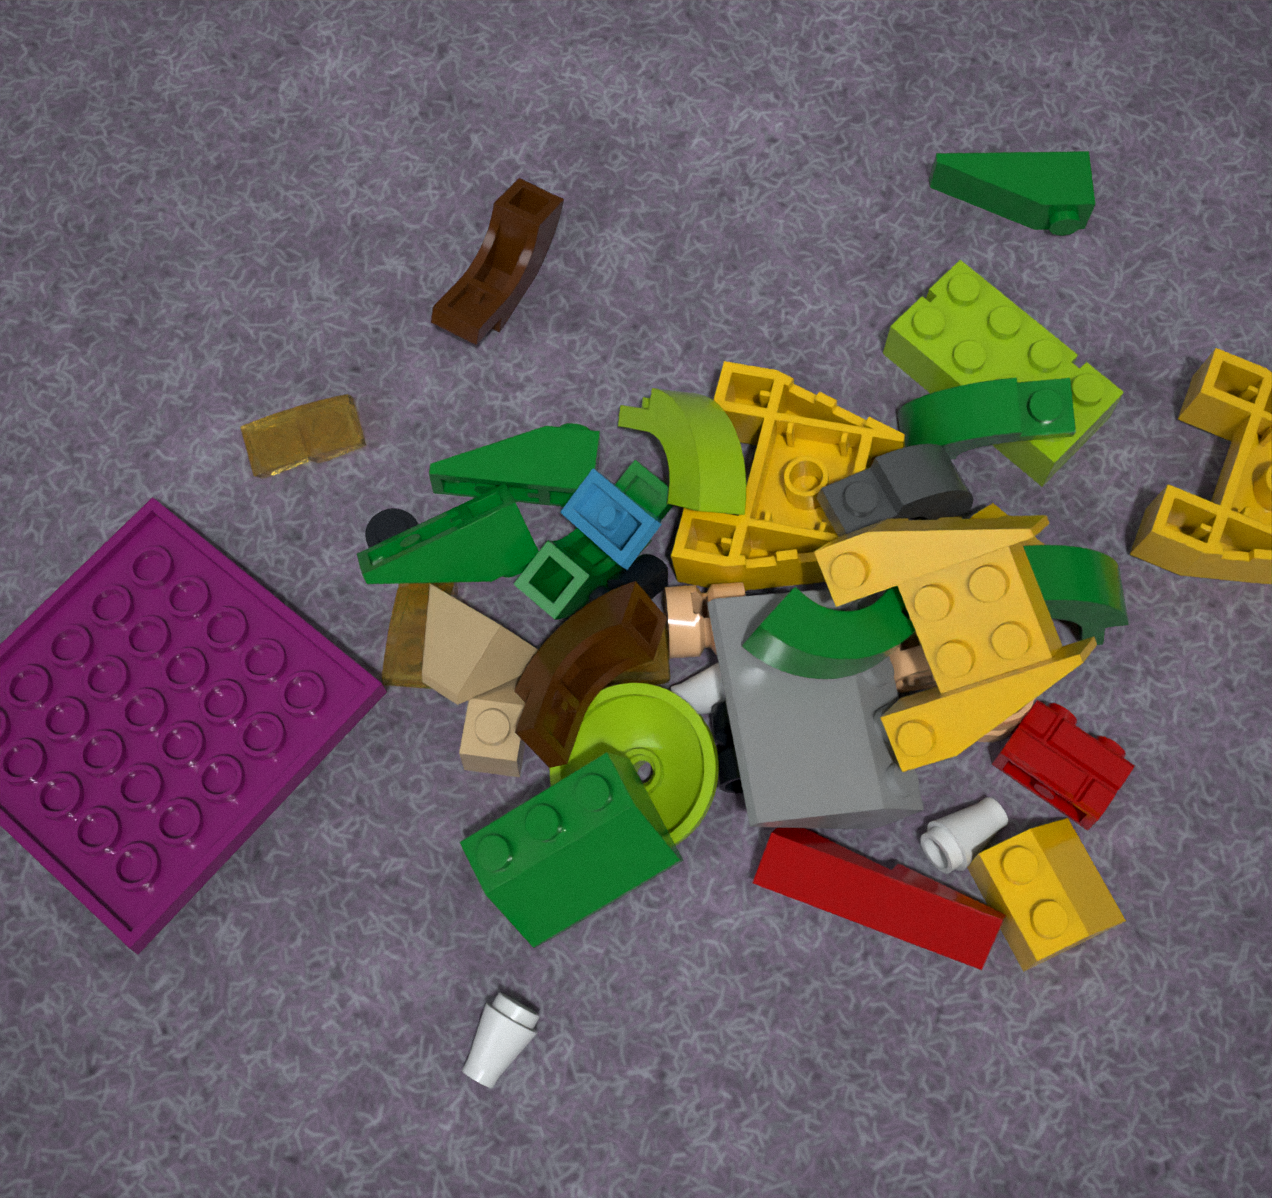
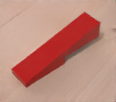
(880, 898)

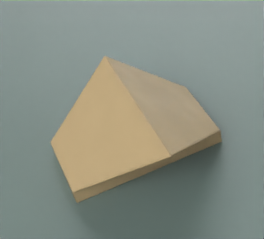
(467, 650)

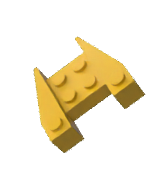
(800, 449)
(1234, 530)
(973, 616)

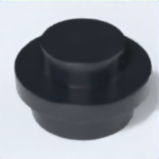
(388, 524)

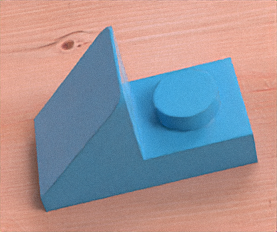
(611, 518)

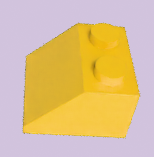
(1045, 891)

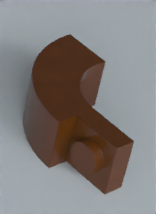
(505, 265)
(579, 662)

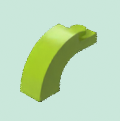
(699, 447)

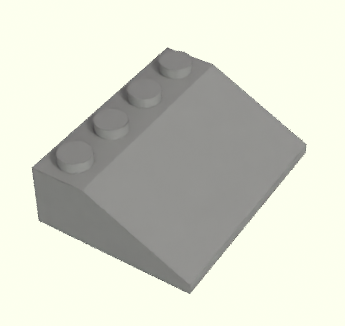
(809, 745)

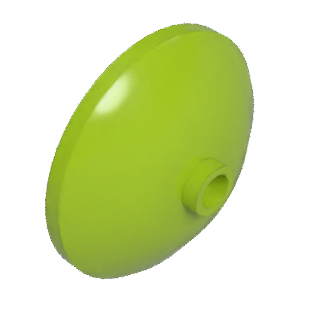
(659, 730)

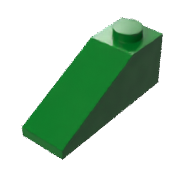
(1026, 187)
(536, 465)
(465, 544)

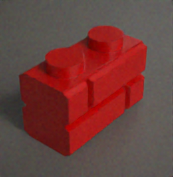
(1064, 763)

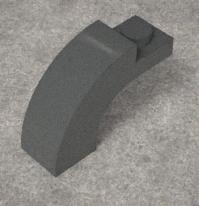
(899, 484)

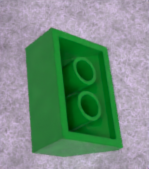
(572, 849)

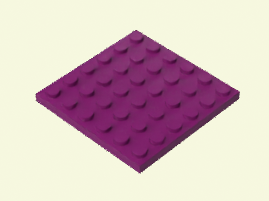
(161, 720)

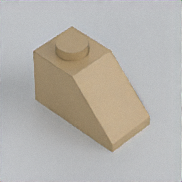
(489, 732)

